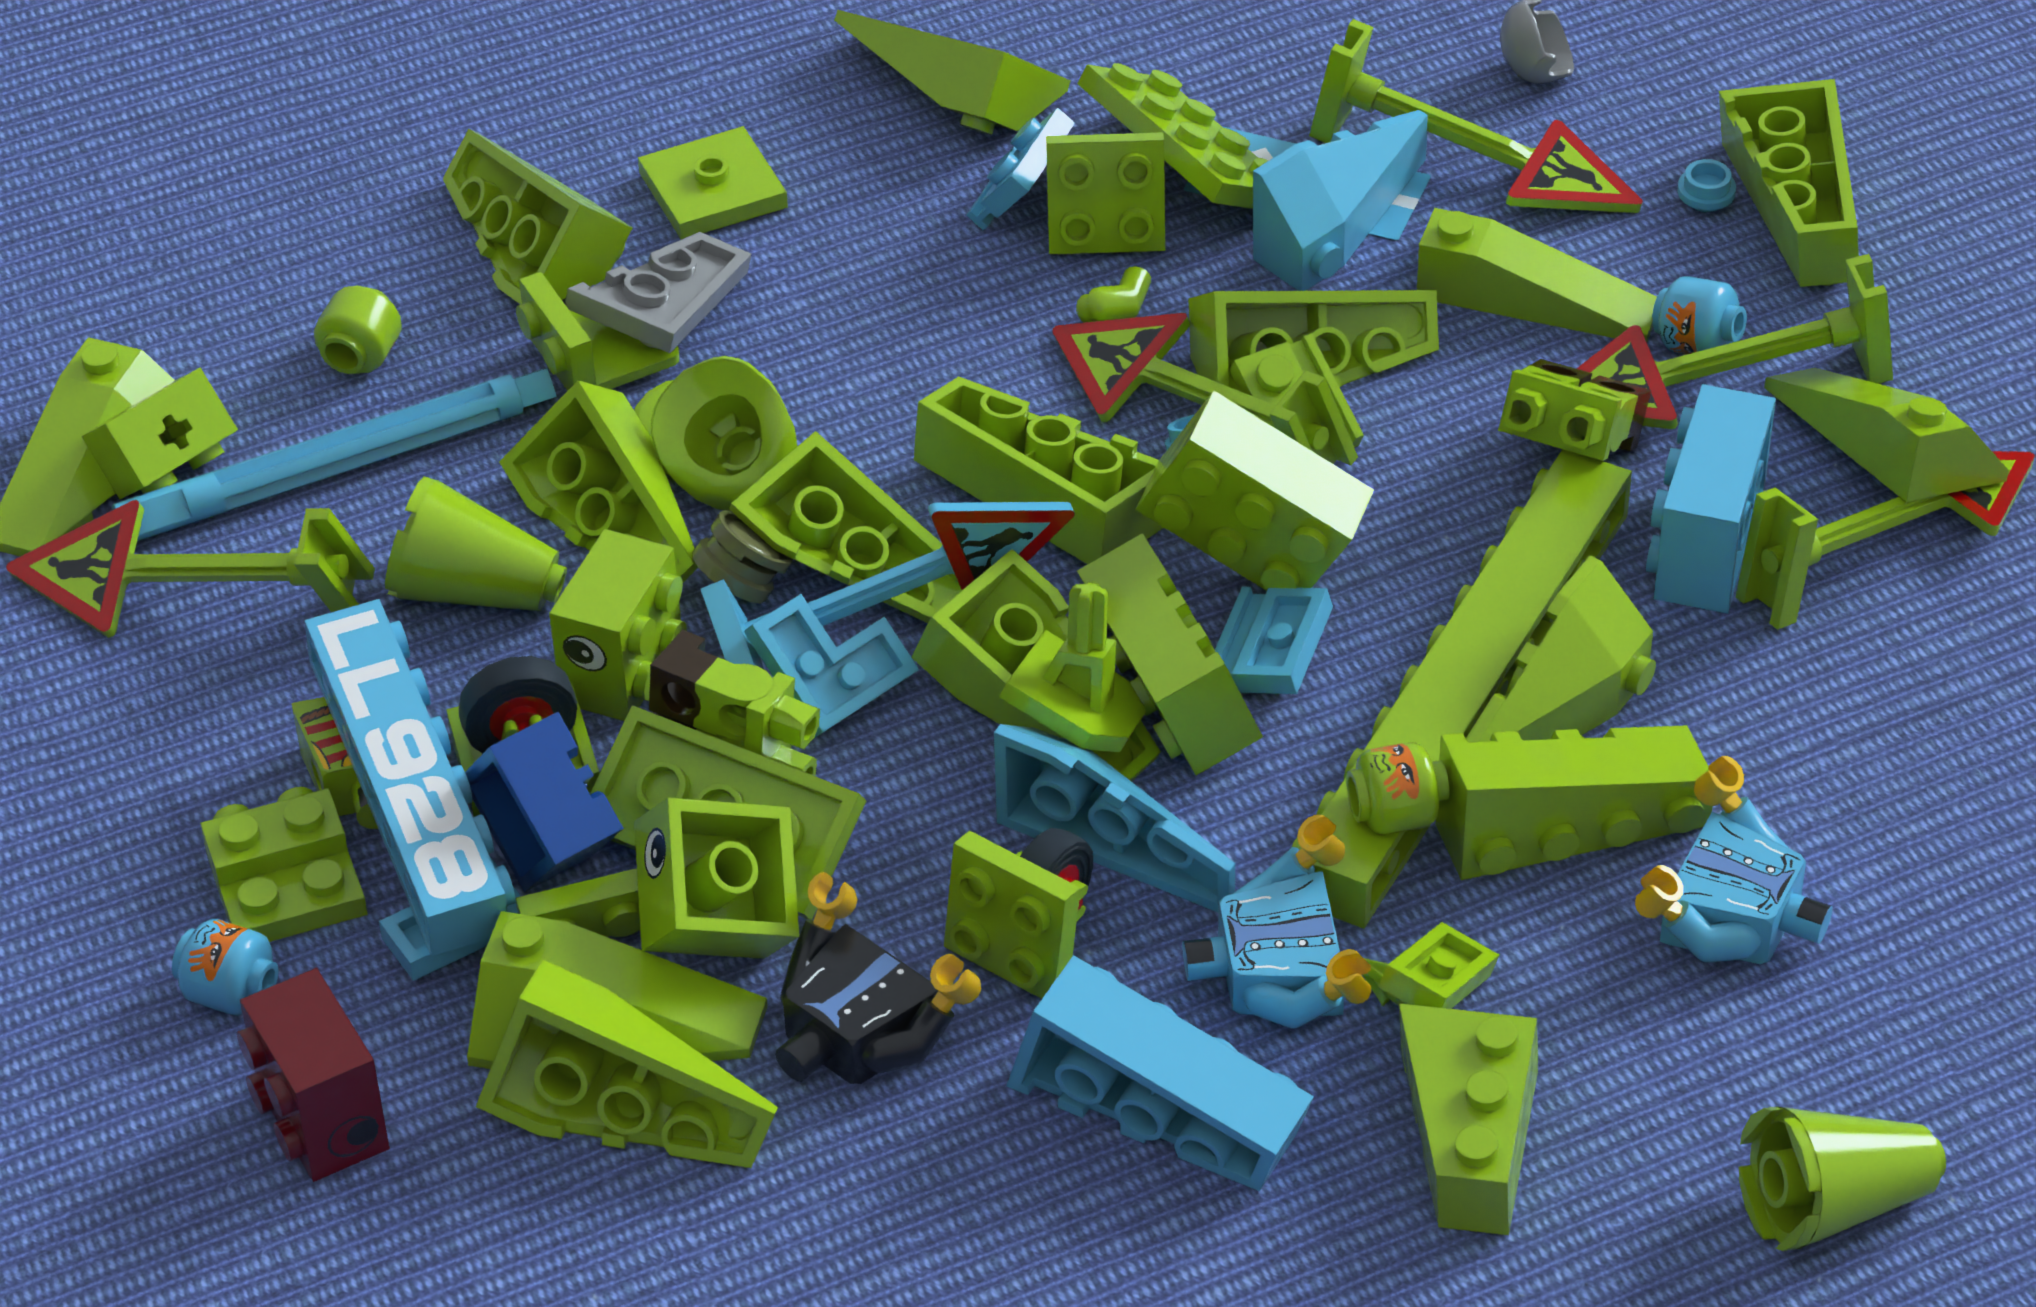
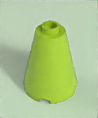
(469, 555)
(1831, 1171)

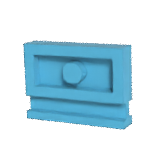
(1018, 168)
(1273, 637)

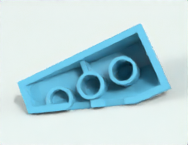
(1061, 786)

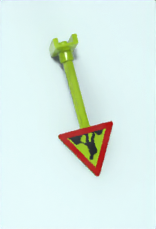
(1553, 175)
(1862, 324)
(1124, 353)
(1786, 536)
(96, 562)

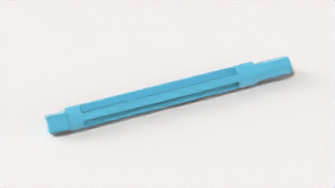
(339, 451)

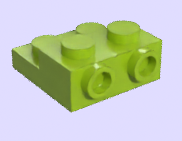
(283, 864)

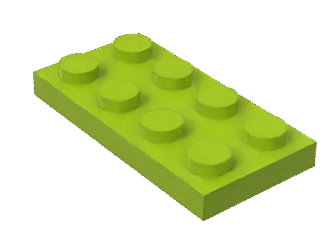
(1194, 143)
(667, 759)

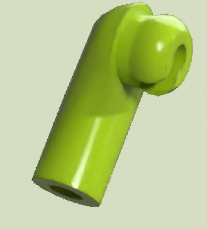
(1115, 301)

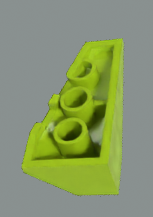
(531, 220)
(1891, 433)
(987, 634)
(1583, 666)
(694, 1007)

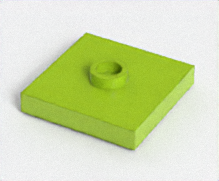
(712, 182)

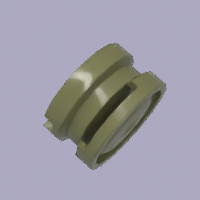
(739, 558)

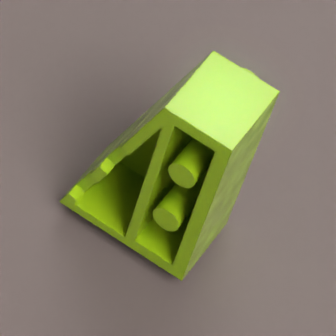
(1472, 1106)

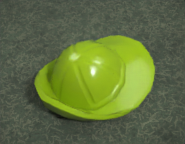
(715, 410)

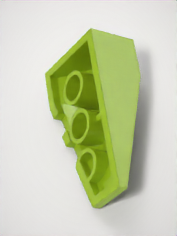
(961, 76)
(1511, 275)
(1354, 329)
(598, 470)
(57, 474)
(840, 523)
(607, 1071)

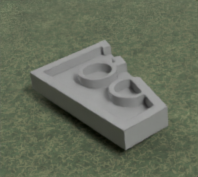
(667, 294)

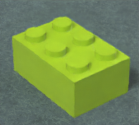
(1254, 497)

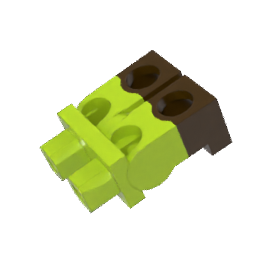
(1574, 411)
(732, 702)

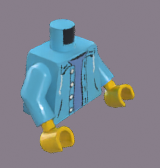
(1735, 884)
(1282, 939)

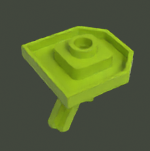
(1074, 681)

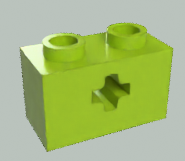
(130, 444)

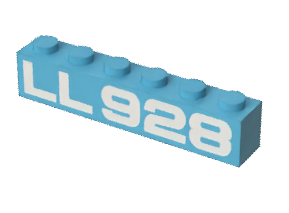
(407, 776)

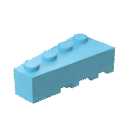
(1157, 1076)

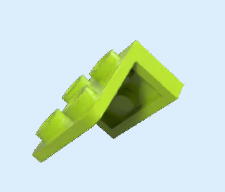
(580, 346)

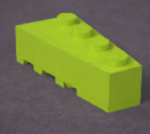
(1171, 657)

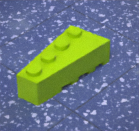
(1796, 171)
(1007, 454)
(1565, 794)

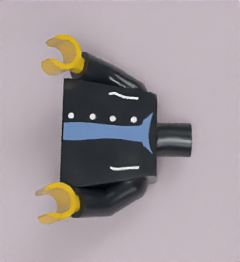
(856, 1002)

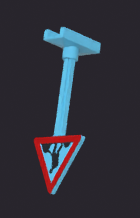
(972, 541)

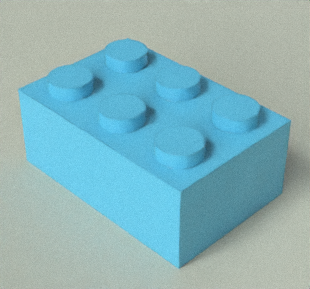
(1710, 497)

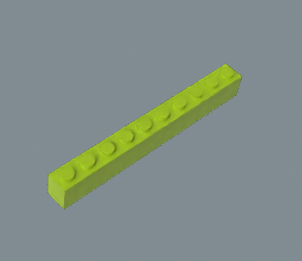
(1567, 519)

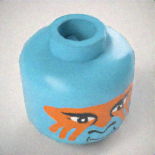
(1698, 315)
(222, 965)

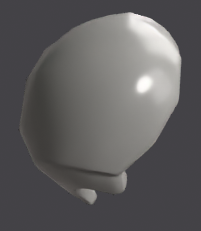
(1535, 44)

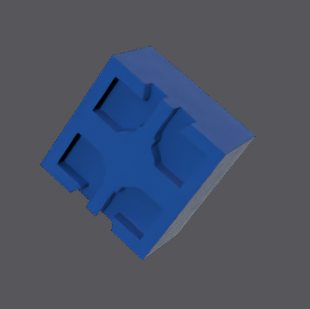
(540, 802)

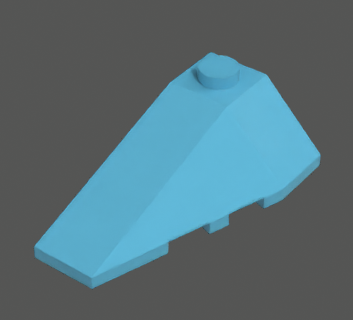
(1326, 198)

